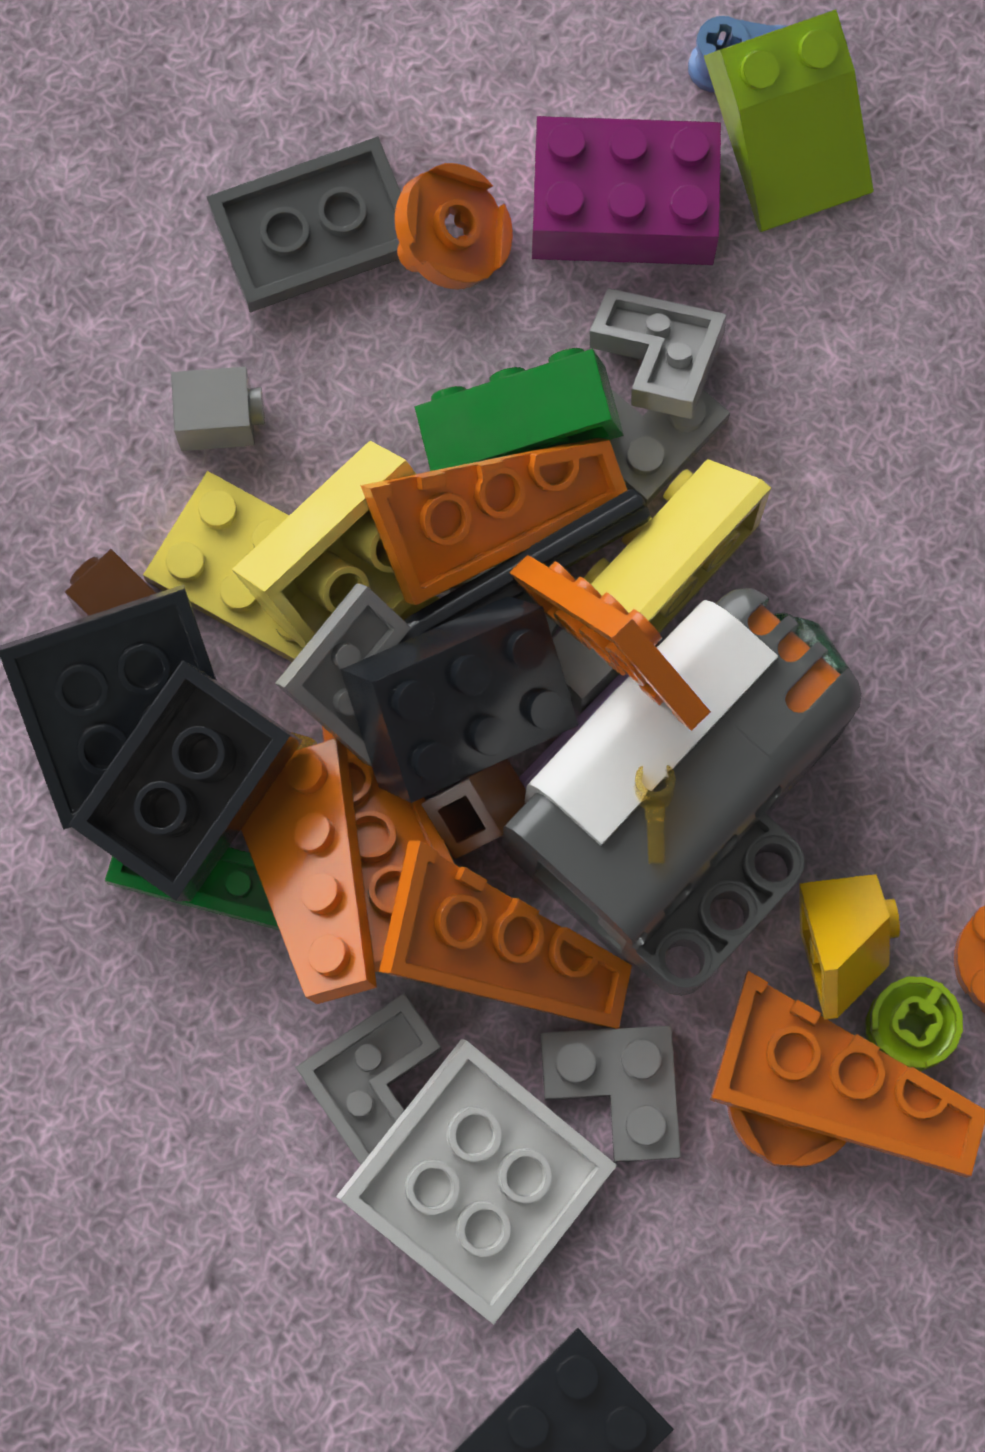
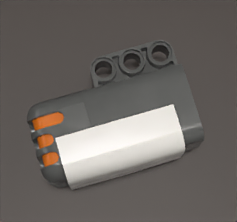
(768, 725)

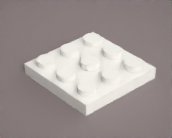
(477, 1181)

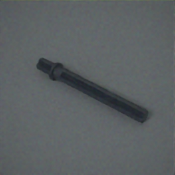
(564, 546)

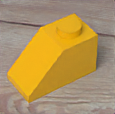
(846, 937)

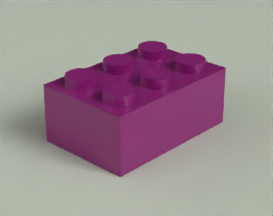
(626, 190)

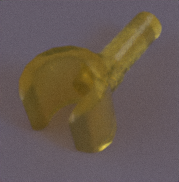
(654, 806)

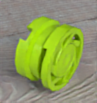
(915, 1022)

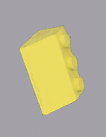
(684, 542)
(326, 550)

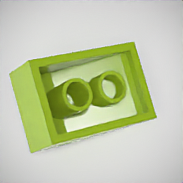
(793, 119)

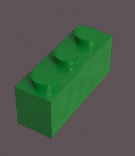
(520, 411)

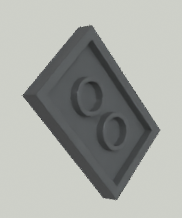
(309, 223)

